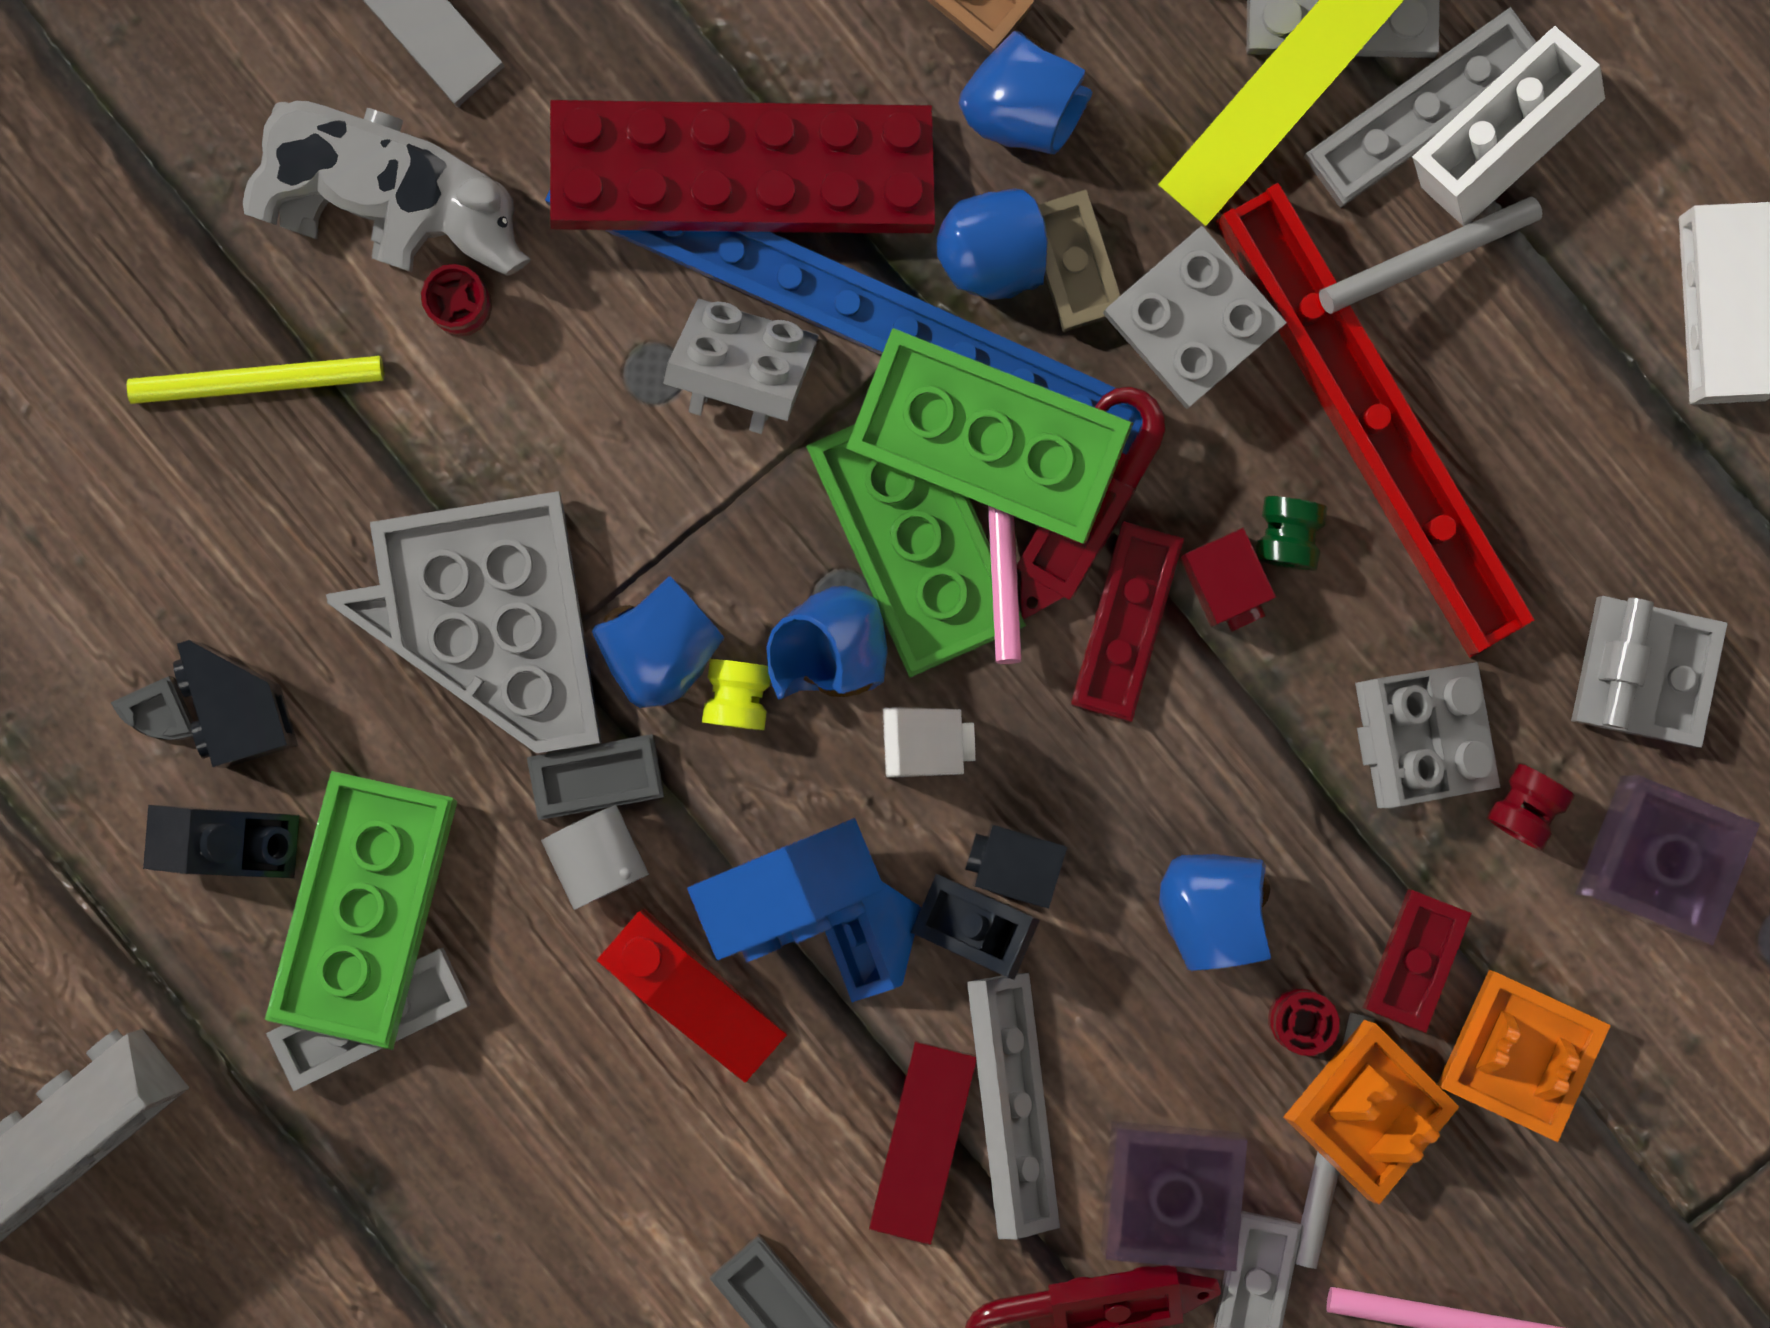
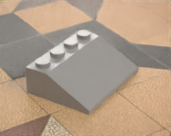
(81, 1122)

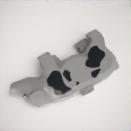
(383, 176)

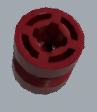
(448, 291)
(1537, 794)
(1293, 1020)

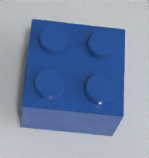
(787, 893)

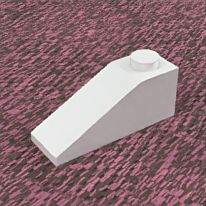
(927, 742)

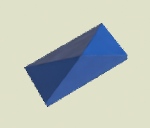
(876, 944)

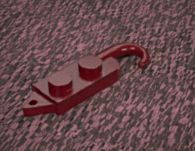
(1058, 565)
(1119, 1300)

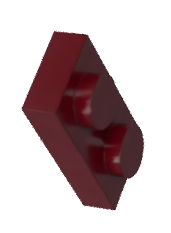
(1417, 960)

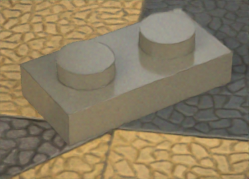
(1077, 262)

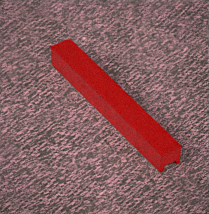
(1376, 423)

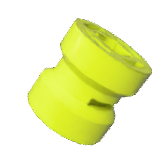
(736, 694)

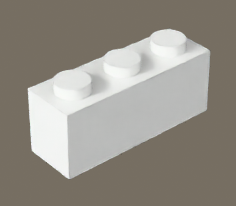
(1509, 126)
(1727, 301)

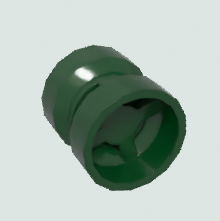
(1291, 532)

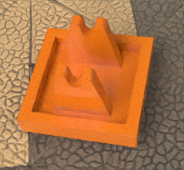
(1523, 1055)
(1371, 1112)

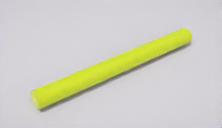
(255, 379)

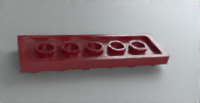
(741, 167)

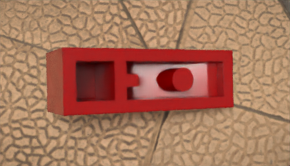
(691, 995)

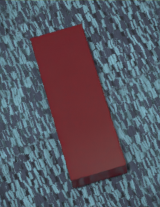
(1127, 621)
(922, 1142)

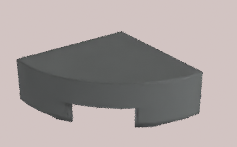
(156, 711)

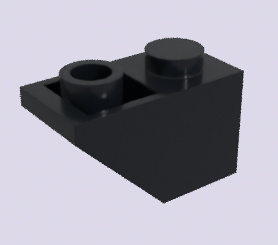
(236, 707)
(220, 842)

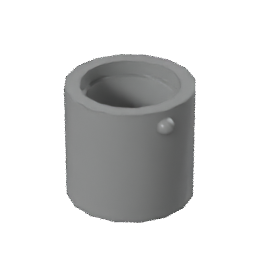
(594, 857)

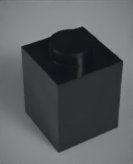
(1016, 865)

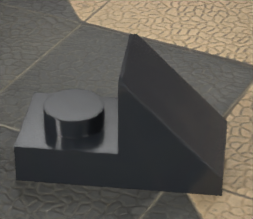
(975, 926)

